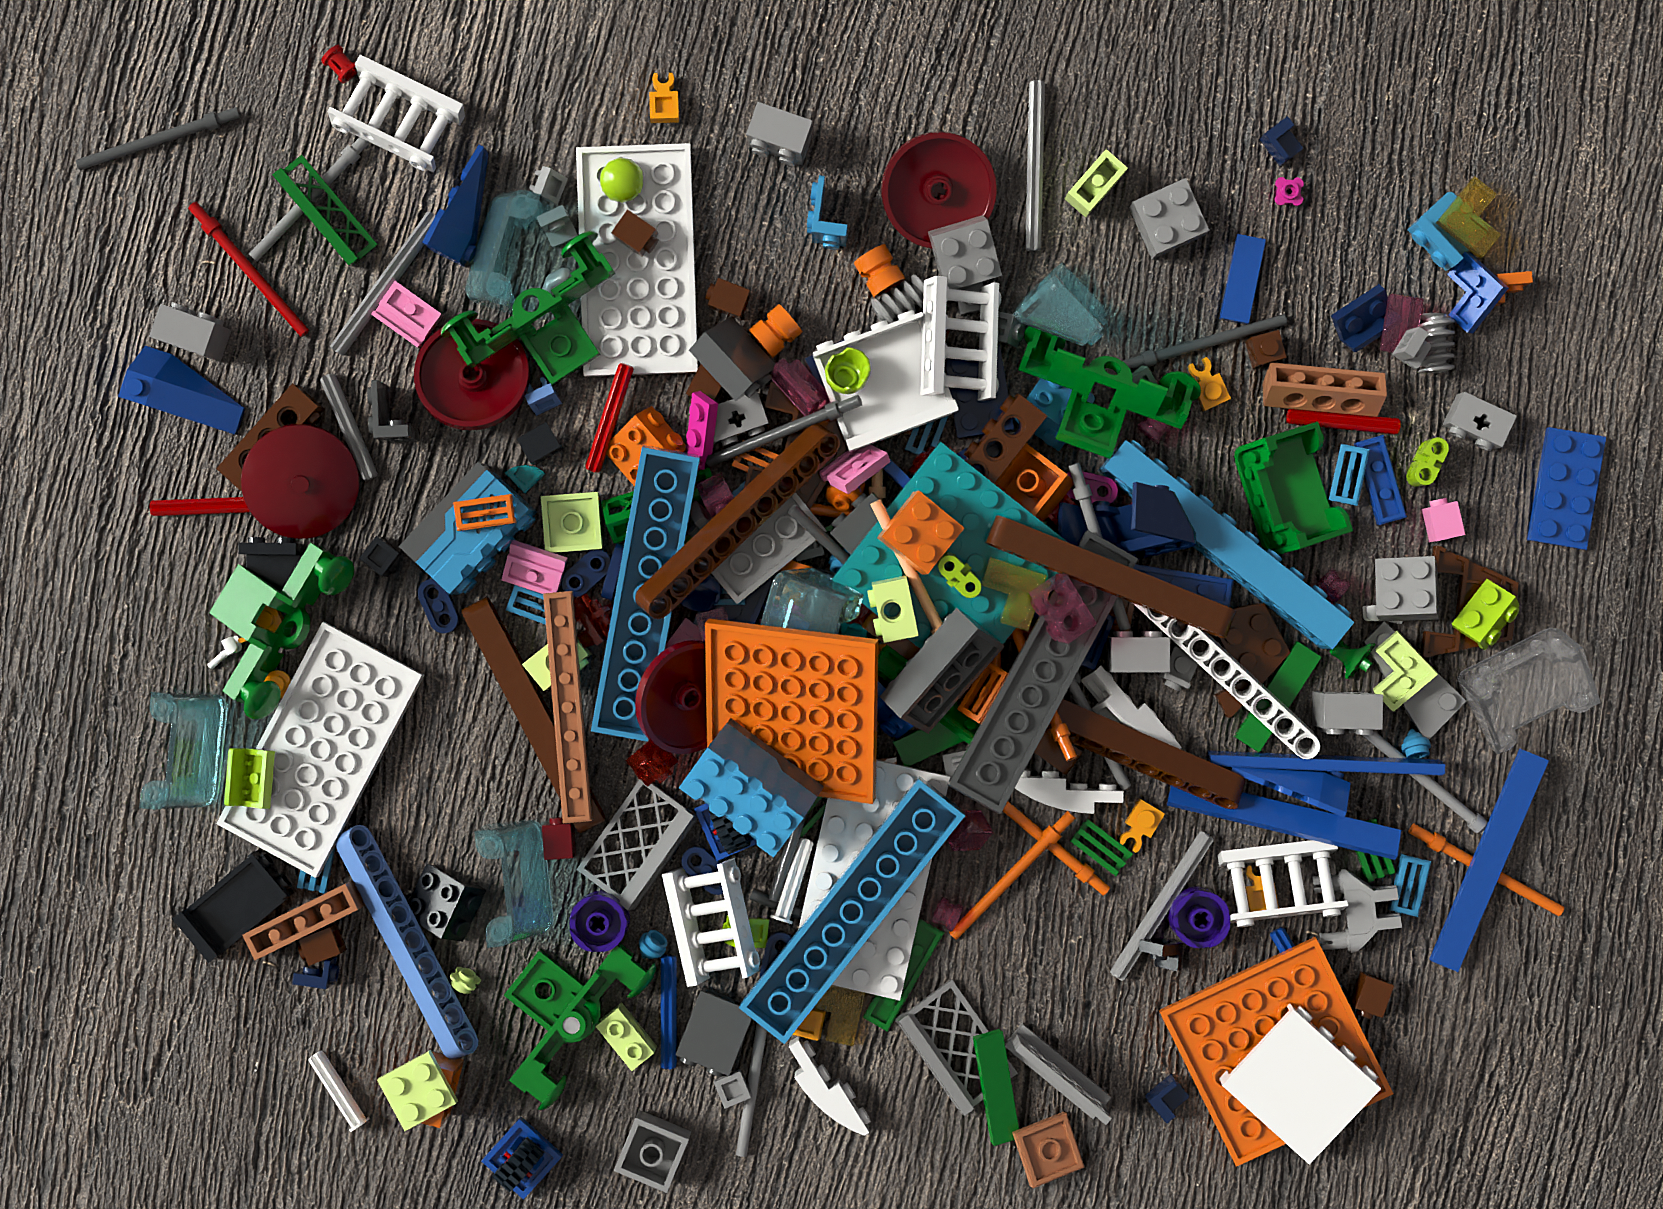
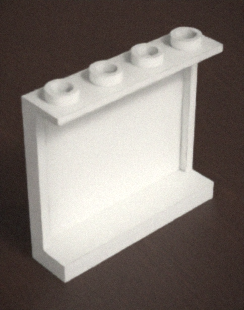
(893, 390)
(1302, 1084)

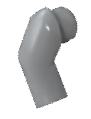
(556, 278)

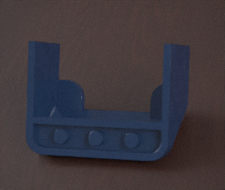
(1144, 529)

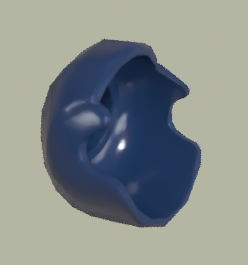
(704, 595)

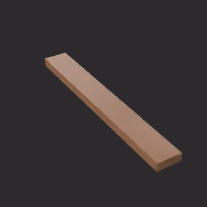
(568, 707)

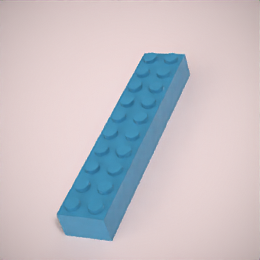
(653, 536)
(1237, 551)
(852, 910)

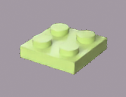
(572, 522)
(417, 1090)

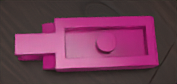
(701, 426)

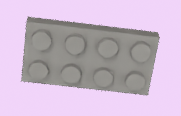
(765, 551)

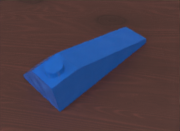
(456, 228)
(173, 387)
(1311, 786)

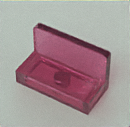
(1401, 315)
(800, 386)

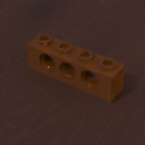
(292, 400)
(1029, 420)

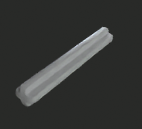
(348, 426)

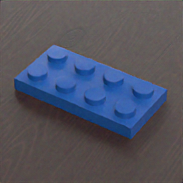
(1566, 488)

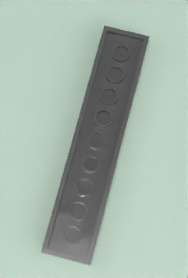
(1031, 695)

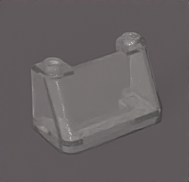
(1527, 684)

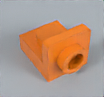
(1515, 282)

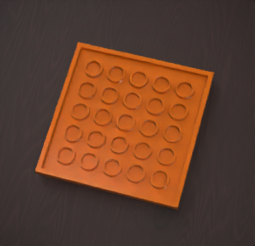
(800, 696)
(1232, 1016)

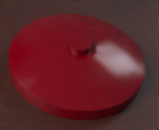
(936, 184)
(467, 395)
(300, 481)
(673, 699)

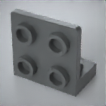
(380, 422)

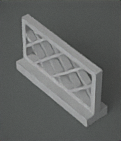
(658, 856)
(932, 1055)
(1059, 1073)

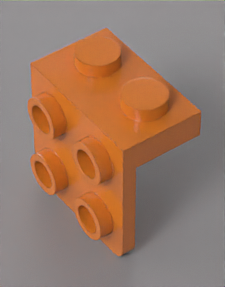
(643, 429)

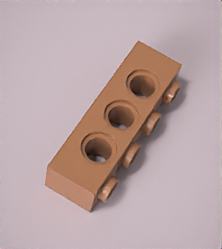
(1324, 389)
(303, 920)

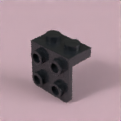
(272, 560)
(445, 903)

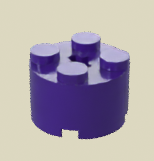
(1196, 933)
(598, 938)

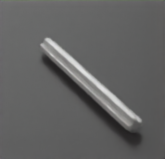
(1035, 165)
(391, 273)
(1162, 904)

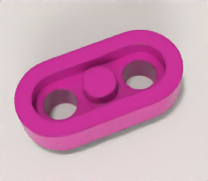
(1095, 482)

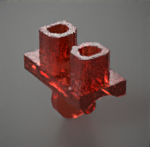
(593, 618)

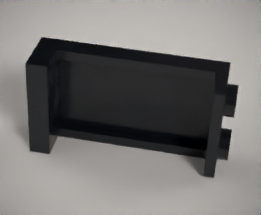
(234, 905)

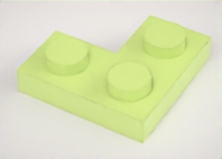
(1409, 673)

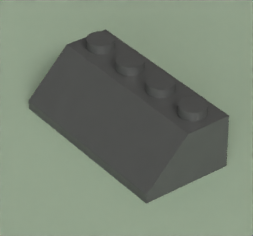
(941, 671)

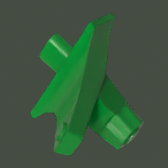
(1353, 657)

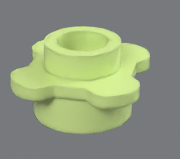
(464, 980)

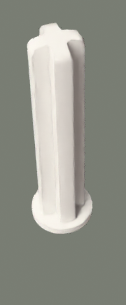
(793, 881)
(337, 1090)

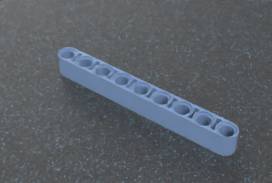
(394, 934)

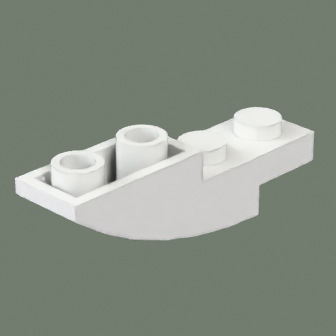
(1119, 707)
(1052, 791)
(832, 1098)

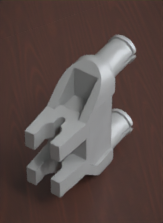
(1360, 913)

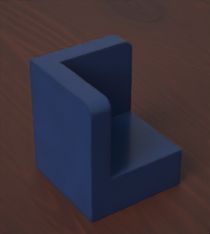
(1281, 141)
(1167, 1097)

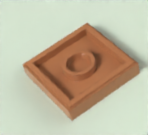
(1048, 1149)

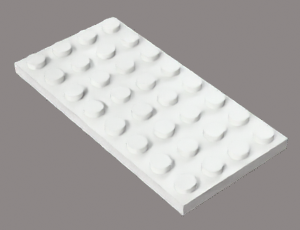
(649, 306)
(325, 747)
(845, 830)

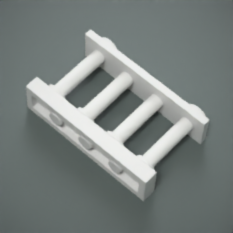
(397, 86)
(933, 338)
(1292, 855)
(686, 928)

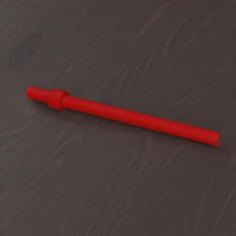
(213, 228)

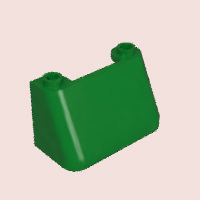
(1288, 490)

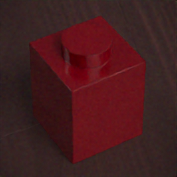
(558, 839)

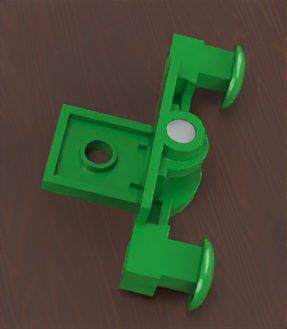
(568, 1012)

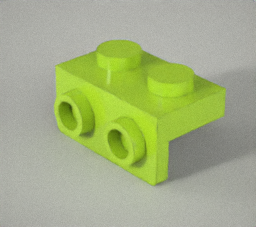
(1487, 614)
(249, 778)

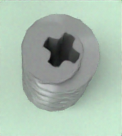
(900, 301)
(1436, 358)

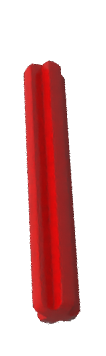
(609, 417)
(1344, 421)
(198, 506)

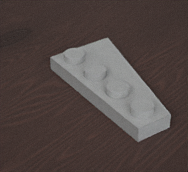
(1432, 703)

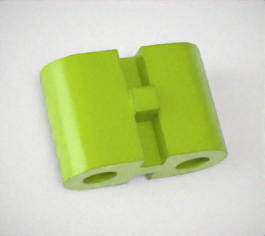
(1427, 462)
(959, 575)

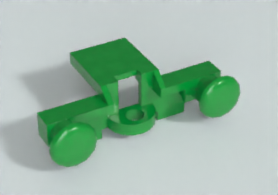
(560, 344)
(1092, 425)
(244, 601)

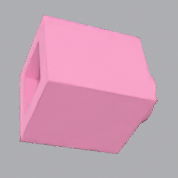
(1443, 520)

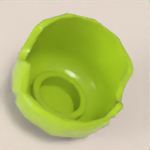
(621, 180)
(848, 371)

